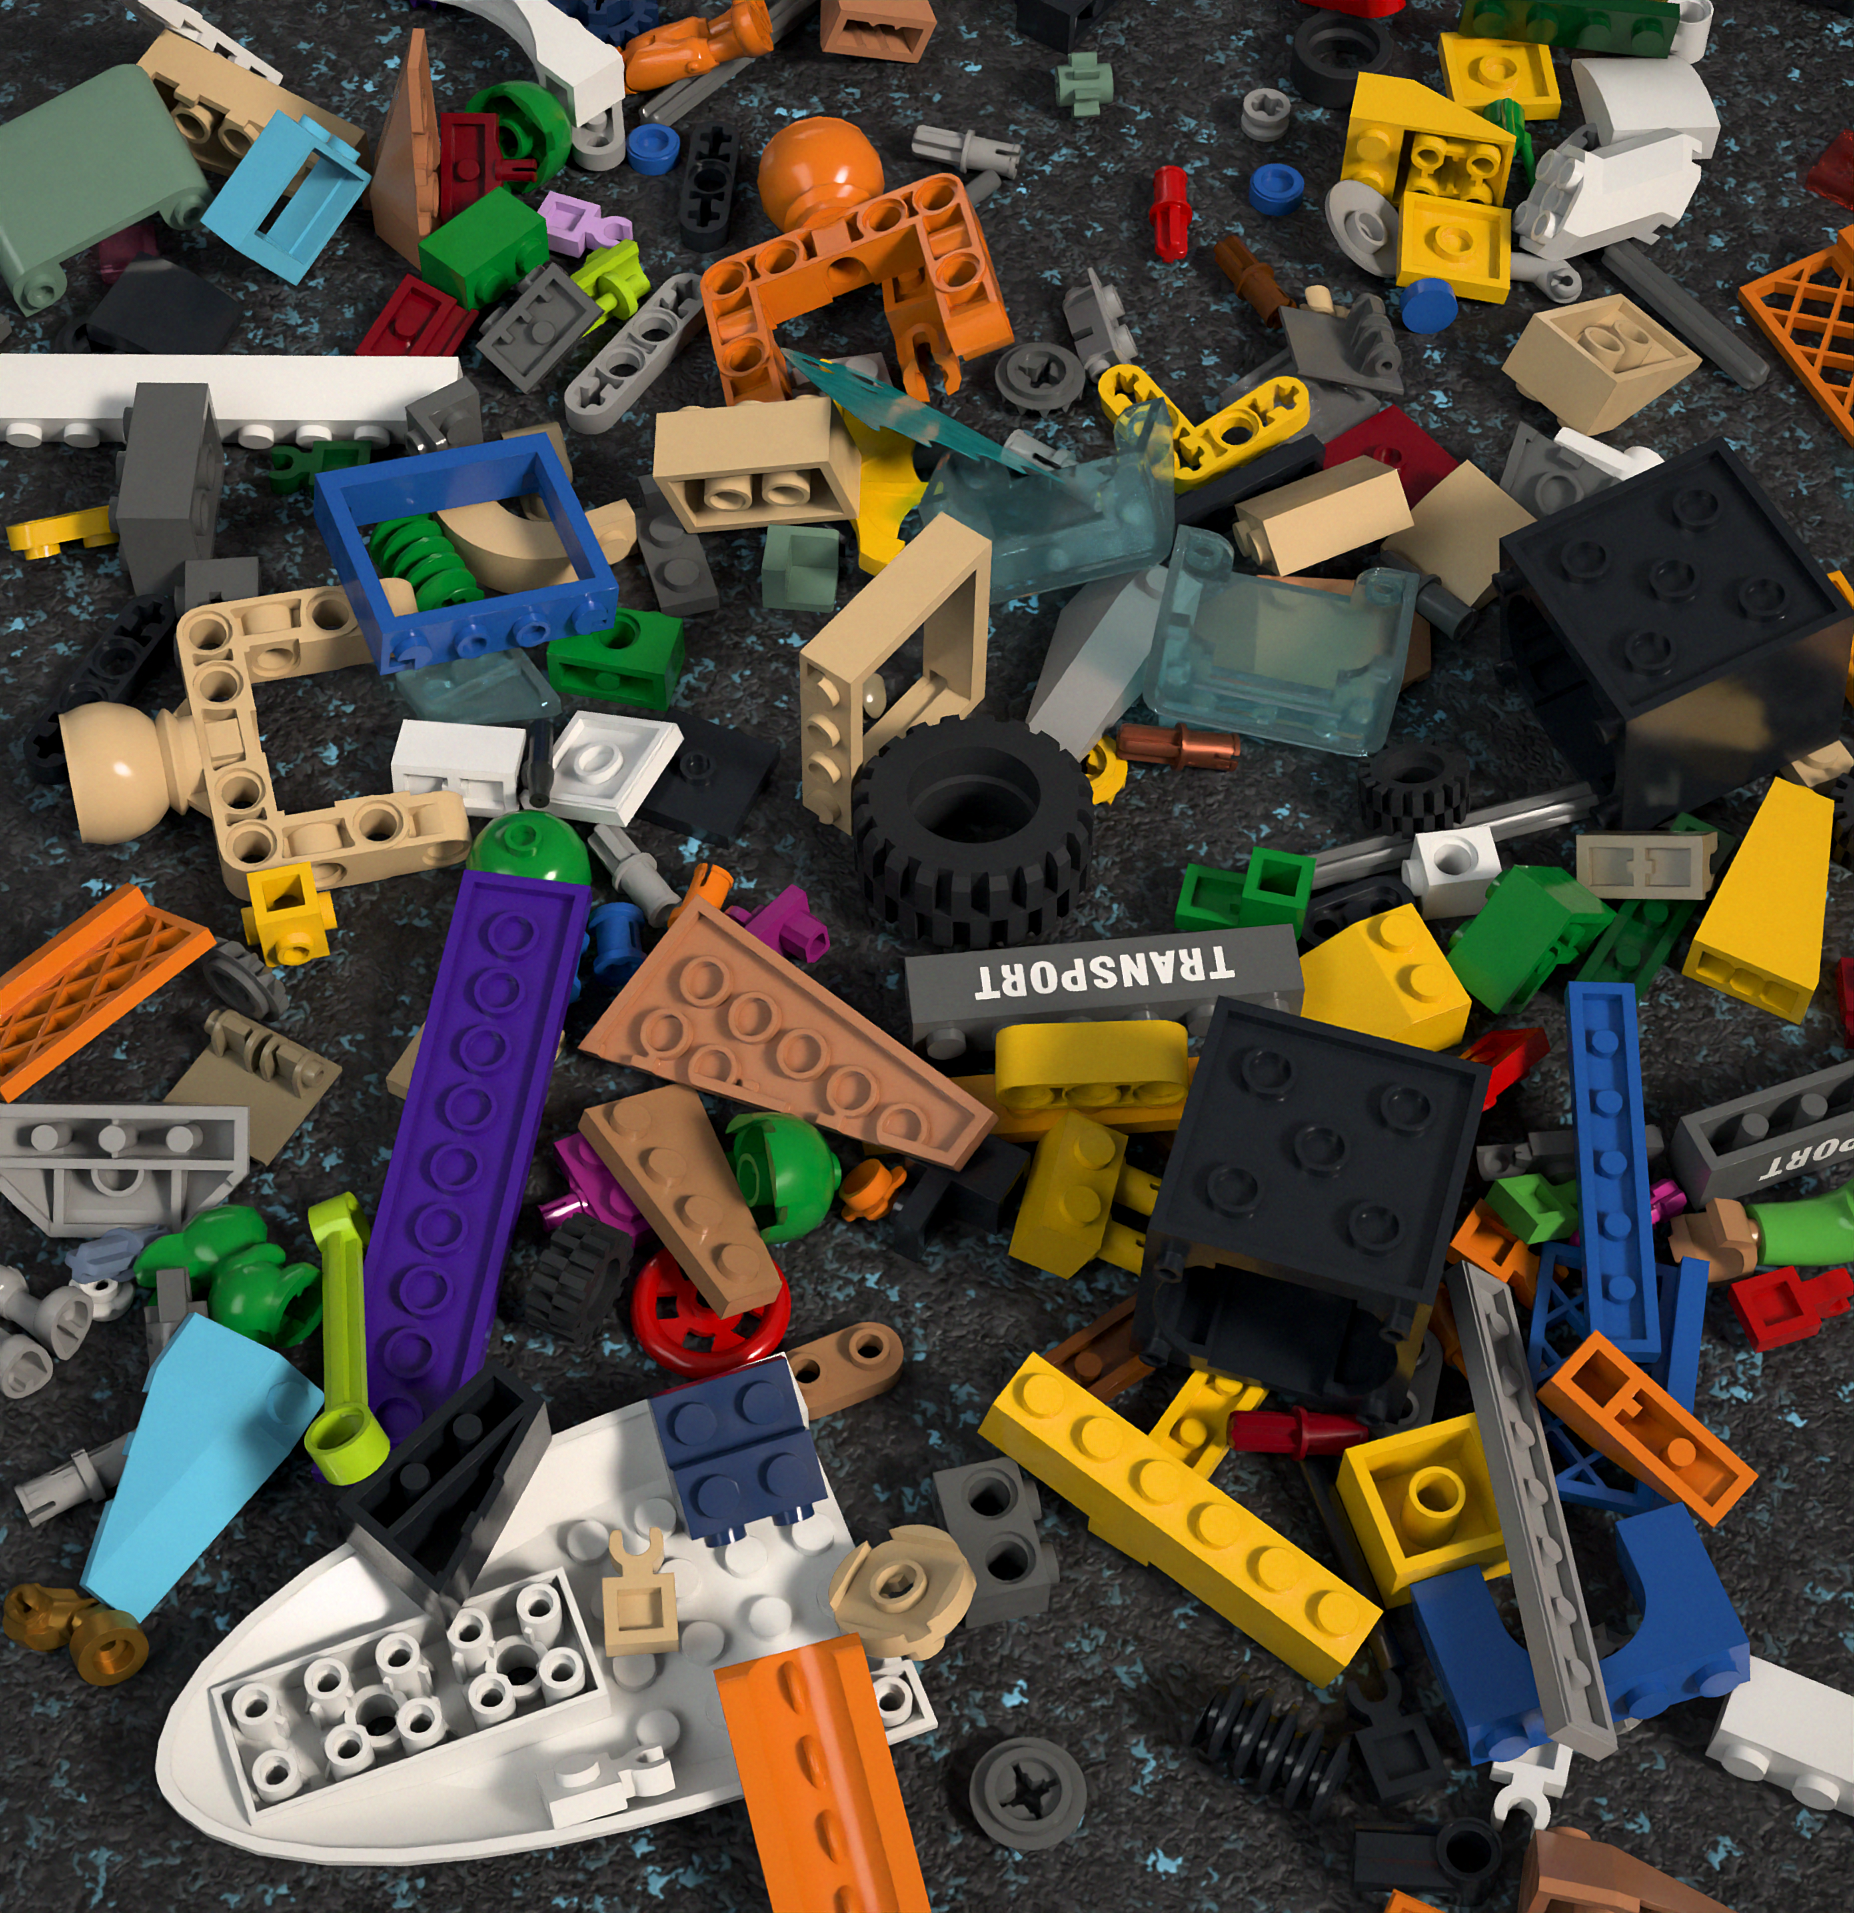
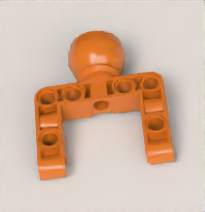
(841, 233)

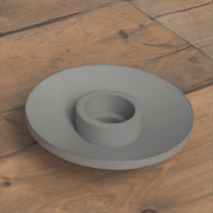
(1364, 226)

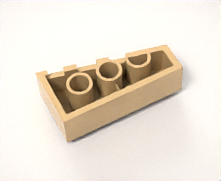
(227, 106)

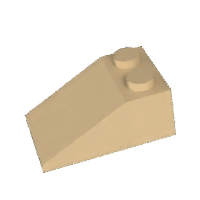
(1597, 362)

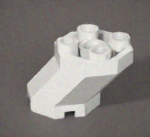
(1607, 194)

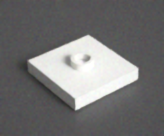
(607, 766)

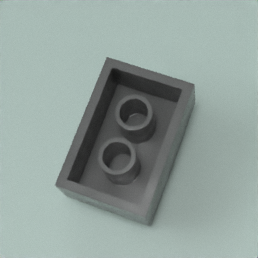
(167, 484)

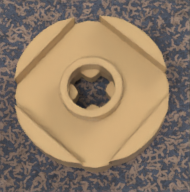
(921, 1617)

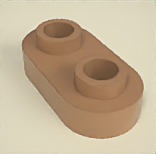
(843, 1372)

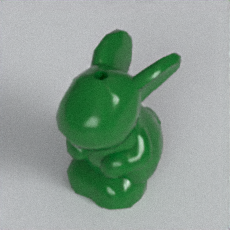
(244, 1274)

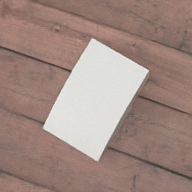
(1645, 95)

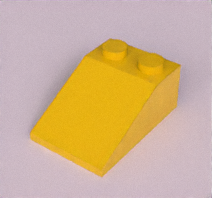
(1386, 982)

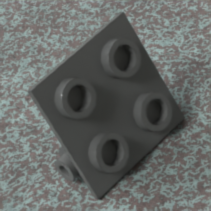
(1345, 350)

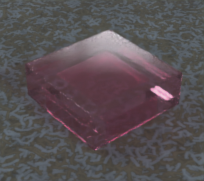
(121, 248)

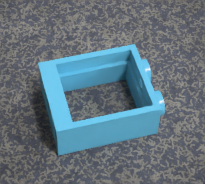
(311, 213)

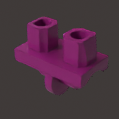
(786, 925)

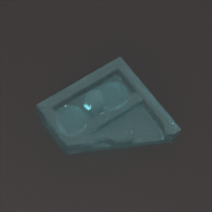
(480, 690)

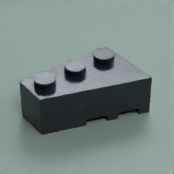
(450, 1490)

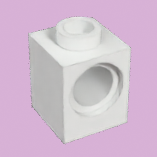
(1466, 855)

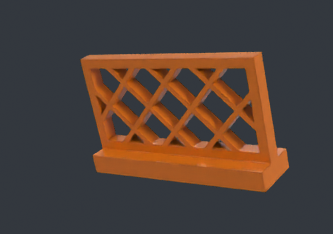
(1794, 281)
(74, 979)

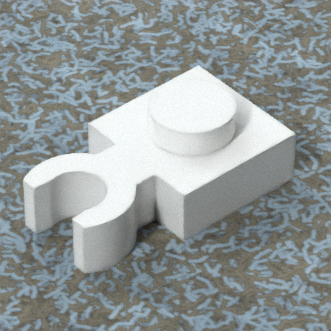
(1530, 1777)
(595, 1786)

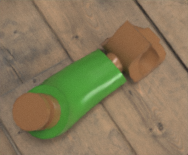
(1767, 1234)

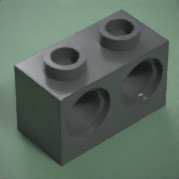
(997, 1539)

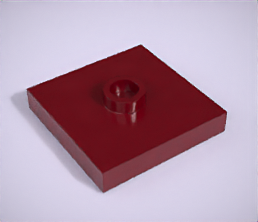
(1397, 443)

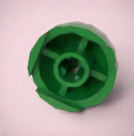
(529, 127)
(531, 846)
(783, 1173)

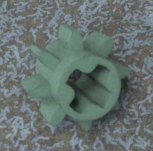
(1083, 84)

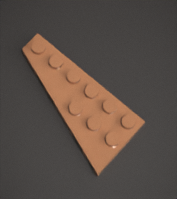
(757, 1030)

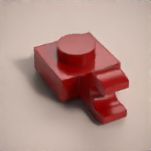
(1783, 1309)

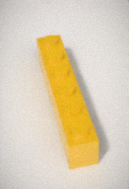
(1179, 1521)

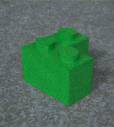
(1523, 932)

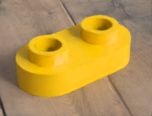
(42, 536)

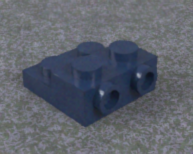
(737, 1451)

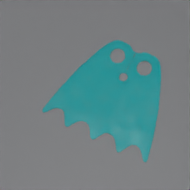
(902, 412)

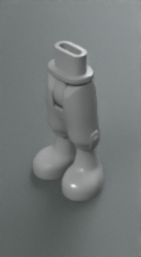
(56, 1322)

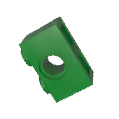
(624, 664)

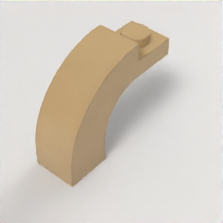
(528, 554)

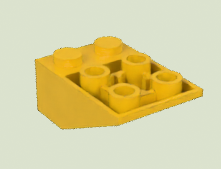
(1423, 144)

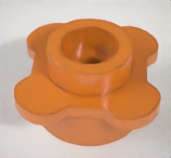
(870, 1190)

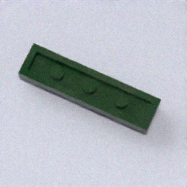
(1596, 25)
(1649, 929)

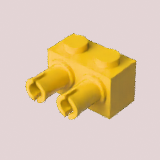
(1070, 1197)

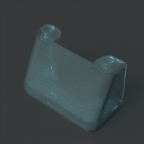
(1056, 535)
(1278, 653)

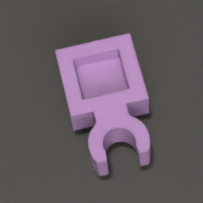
(579, 225)

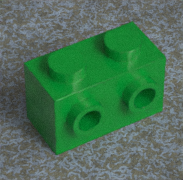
(484, 250)

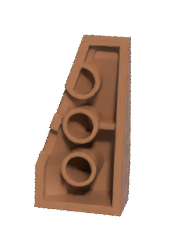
(408, 159)
(1578, 1875)

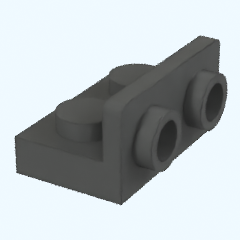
(538, 327)
(444, 419)

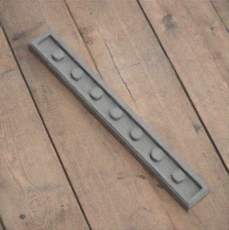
(1531, 1515)

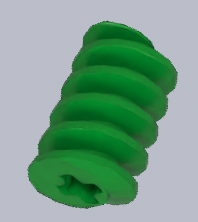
(420, 554)

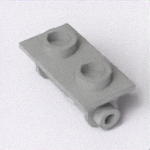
(1096, 312)

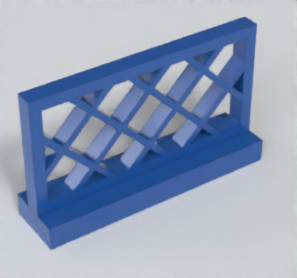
(1681, 1323)

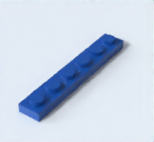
(1612, 1168)

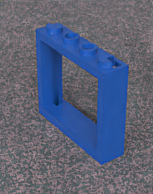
(450, 481)

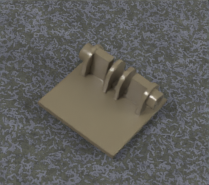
(257, 1070)

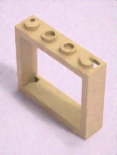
(933, 581)

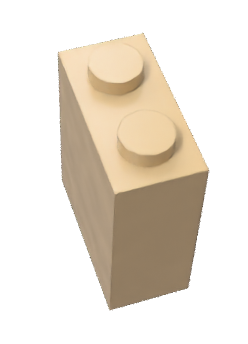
(1322, 515)

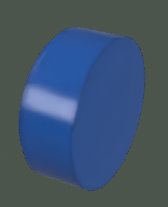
(653, 149)
(1276, 189)
(1428, 306)

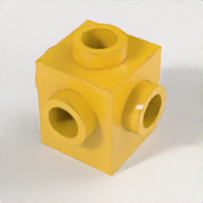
(288, 915)

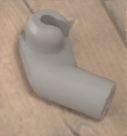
(1553, 278)

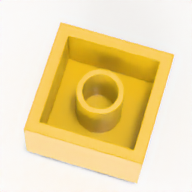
(1423, 1506)

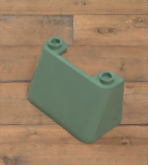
(87, 172)

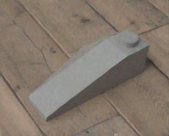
(1097, 659)

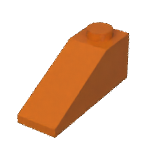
(1645, 1430)

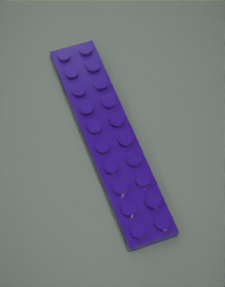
(466, 1141)

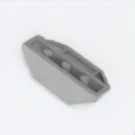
(120, 1162)

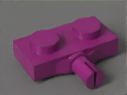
(592, 1192)

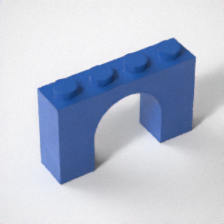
(1681, 1651)

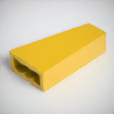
(1770, 910)

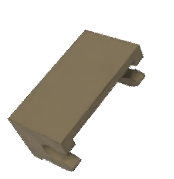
(1646, 863)

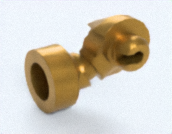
(103, 1642)

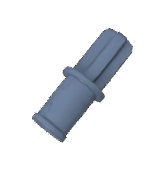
(112, 1254)

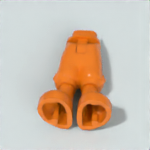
(696, 46)

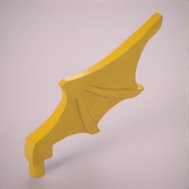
(886, 489)

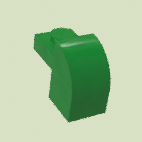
(1270, 894)

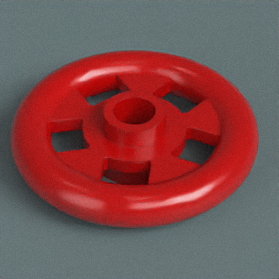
(665, 1337)

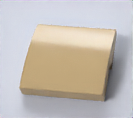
(1460, 533)

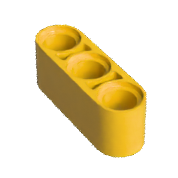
(1091, 1064)

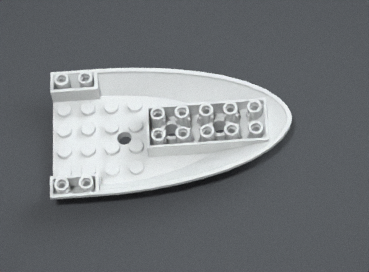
(275, 1719)

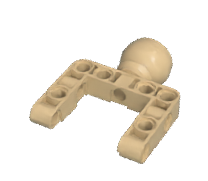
(211, 756)

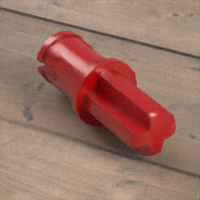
(1170, 213)

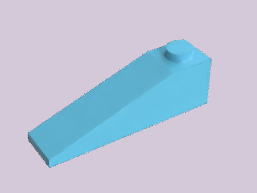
(206, 1441)

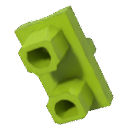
(613, 280)

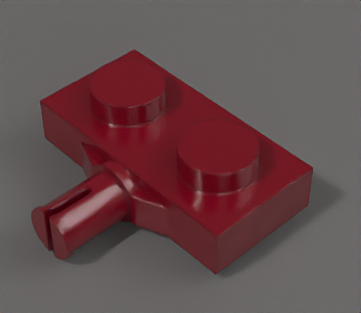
(474, 162)

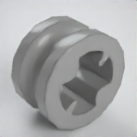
(1265, 114)

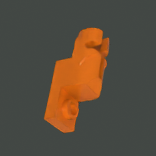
(919, 328)

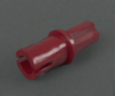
(1294, 1432)

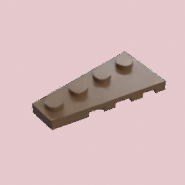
(685, 1189)

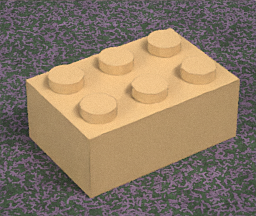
(757, 464)

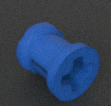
(617, 942)

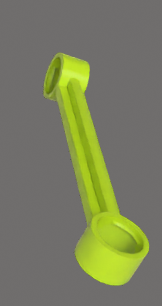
(346, 1437)

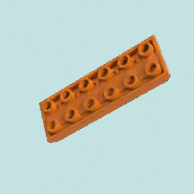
(821, 1782)

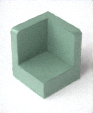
(800, 568)

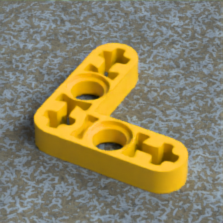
(1204, 443)

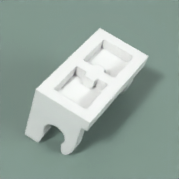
(463, 759)

